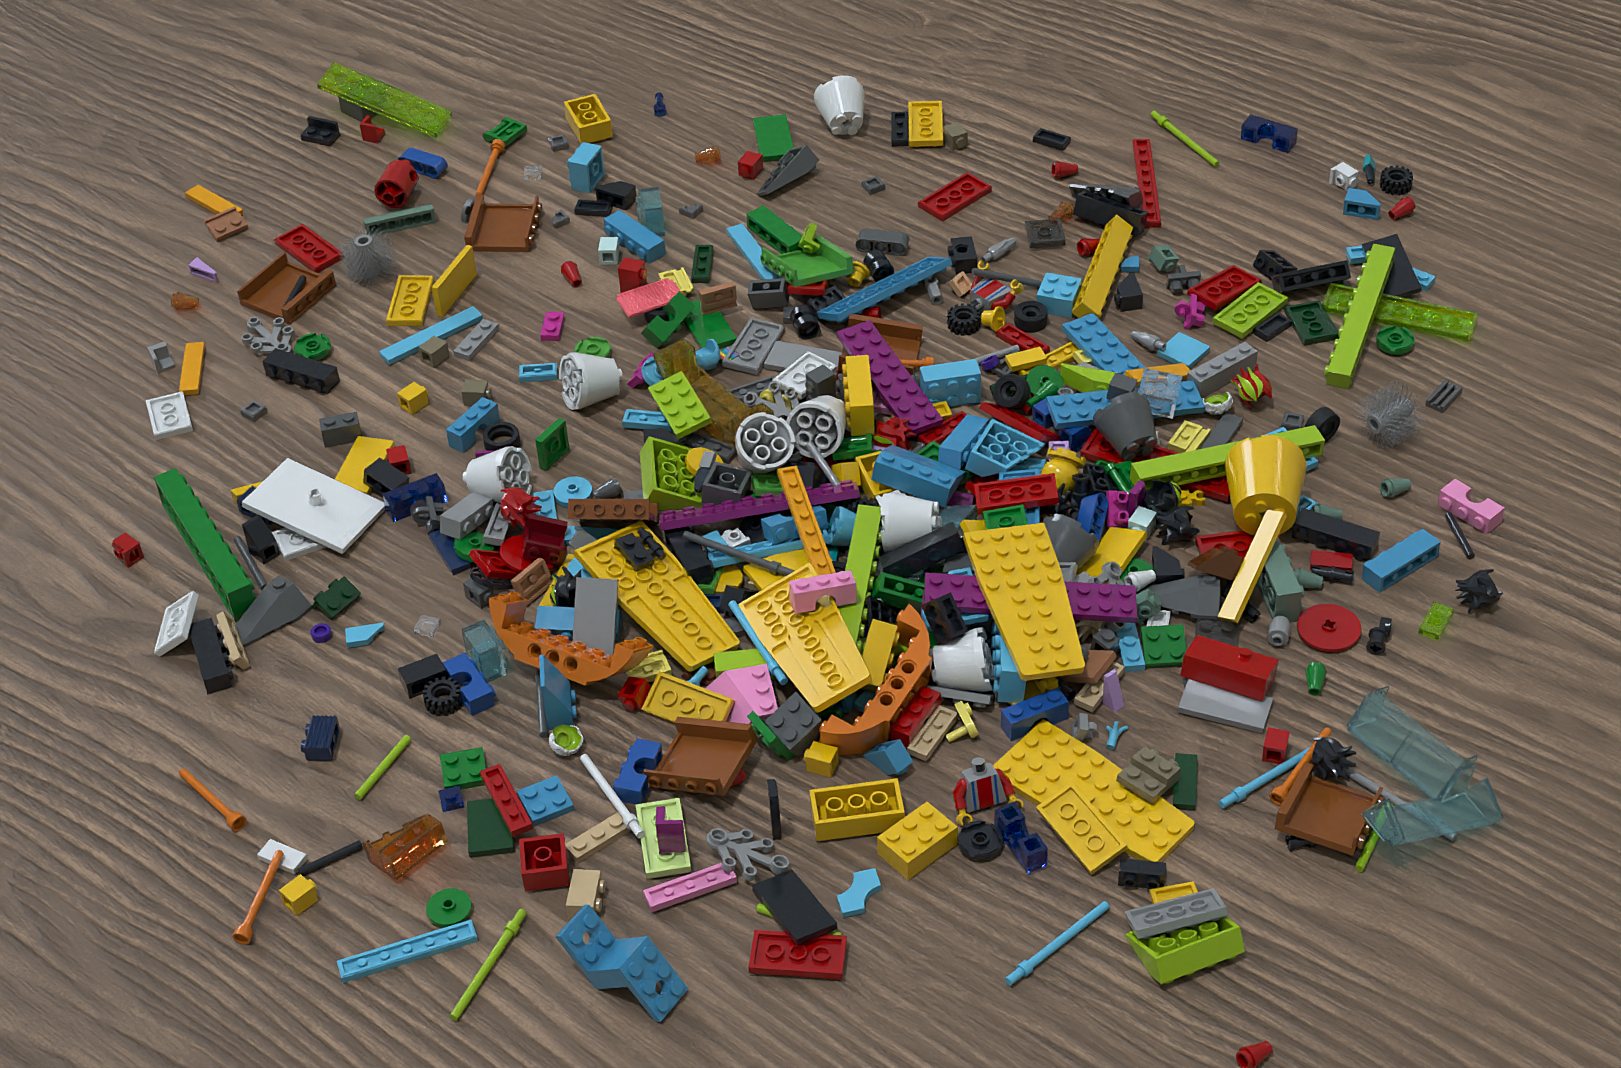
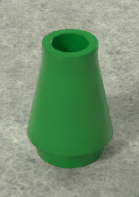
(1315, 677)

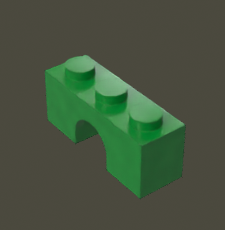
(658, 330)

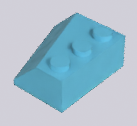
(1000, 449)

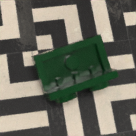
(336, 598)

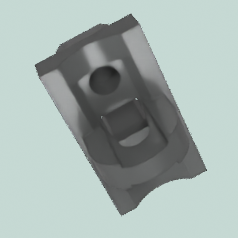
(1182, 279)
(431, 515)

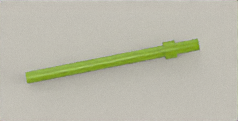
(1165, 123)
(510, 931)

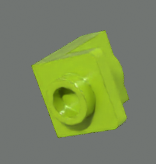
(807, 239)

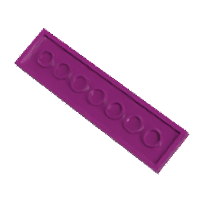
(890, 377)

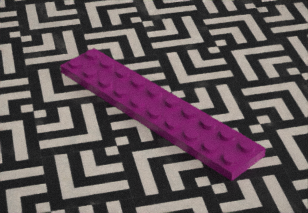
(751, 506)
(1086, 600)

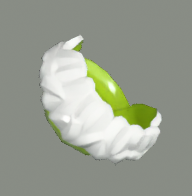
(1218, 403)
(566, 740)

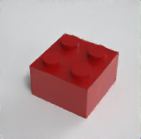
(544, 862)

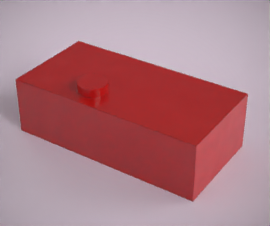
(1229, 667)

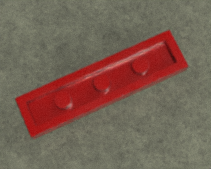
(506, 800)

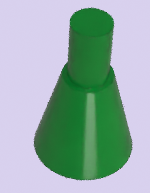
(1047, 389)

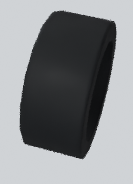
(501, 429)

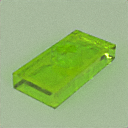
(1435, 620)

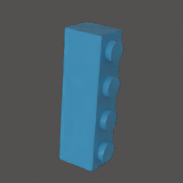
(634, 236)
(961, 441)
(1400, 560)
(561, 620)

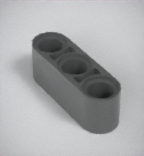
(886, 241)

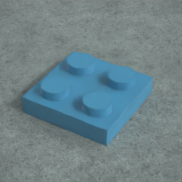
(545, 800)

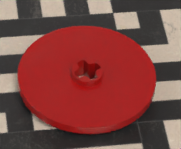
(512, 555)
(1329, 627)

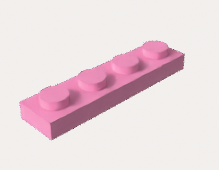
(688, 887)

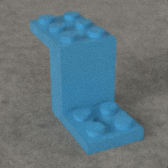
(622, 963)

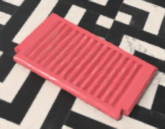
(647, 297)

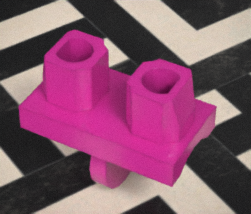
(1191, 312)
(1117, 509)

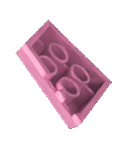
(750, 690)

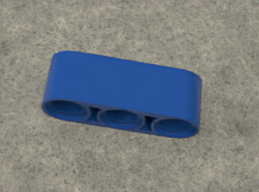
(425, 162)
(1093, 513)

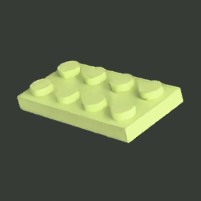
(658, 863)

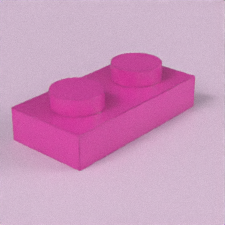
(552, 326)
(637, 377)

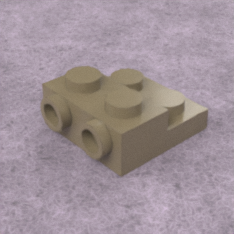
(1149, 774)

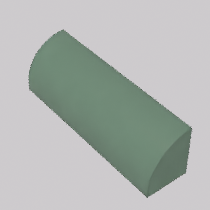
(400, 220)

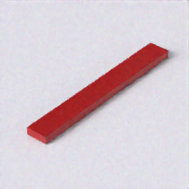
(1146, 181)

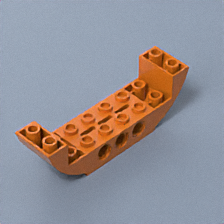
(569, 657)
(891, 698)

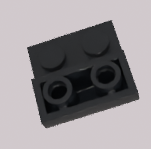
(1099, 480)

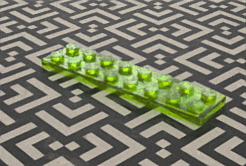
(384, 99)
(1408, 313)

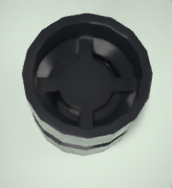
(878, 265)
(804, 322)

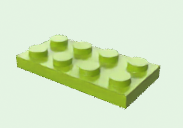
(1250, 310)
(680, 405)

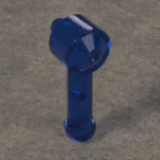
(659, 107)

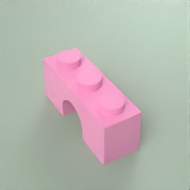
(1482, 515)
(807, 591)

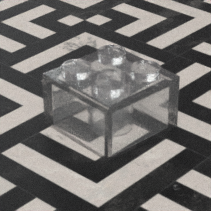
(1161, 391)

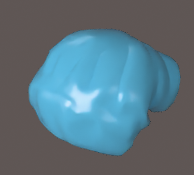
(708, 356)

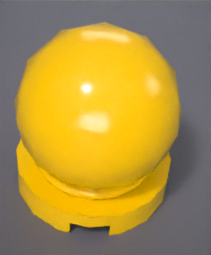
(1064, 465)

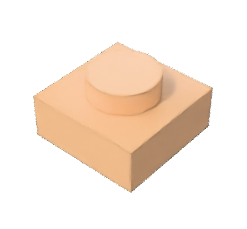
(960, 284)

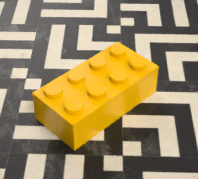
(858, 395)
(856, 809)

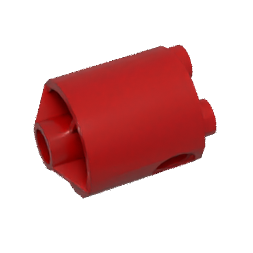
(396, 183)

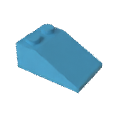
(556, 695)

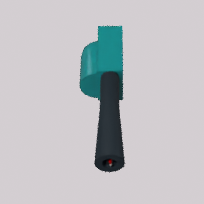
(1369, 168)

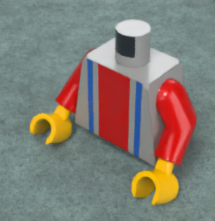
(990, 293)
(981, 788)

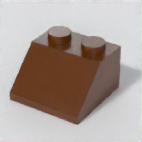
(1218, 562)

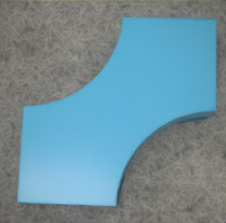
(864, 885)

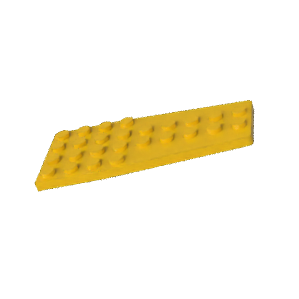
(1027, 599)
(662, 600)
(810, 645)
(1052, 758)

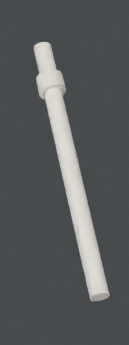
(629, 819)

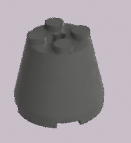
(1128, 425)
(1070, 540)

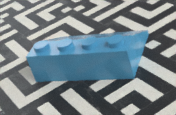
(916, 475)

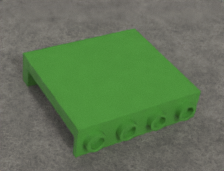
(806, 268)

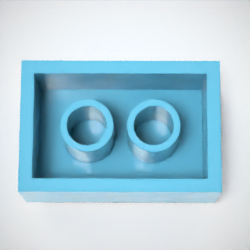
(952, 382)

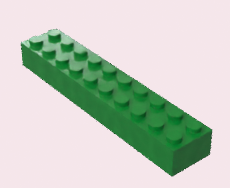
(205, 543)

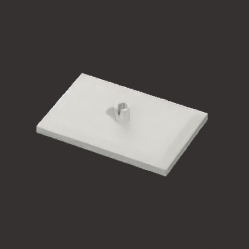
(314, 505)

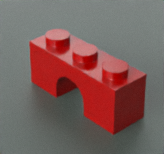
(914, 715)

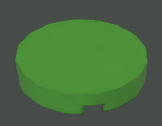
(594, 346)

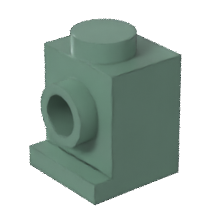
(1163, 258)
(1147, 605)

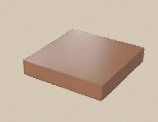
(1094, 668)

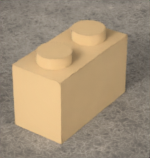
(585, 889)

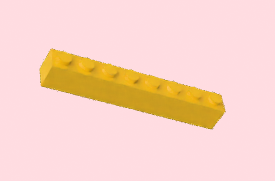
(1103, 268)

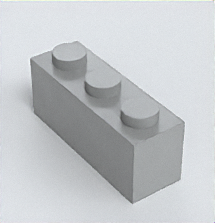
(466, 515)

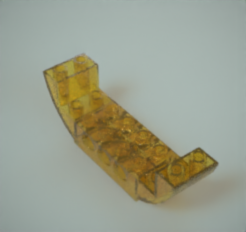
(722, 406)

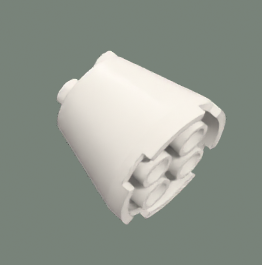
(841, 104)
(588, 379)
(820, 422)
(764, 443)
(498, 471)
(906, 519)
(963, 662)

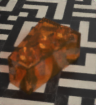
(407, 847)

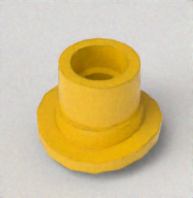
(860, 273)
(994, 318)

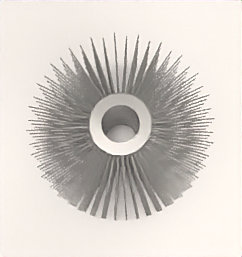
(367, 256)
(1390, 414)

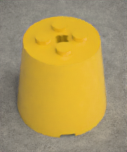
(1264, 477)

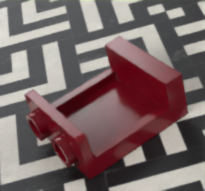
(544, 539)

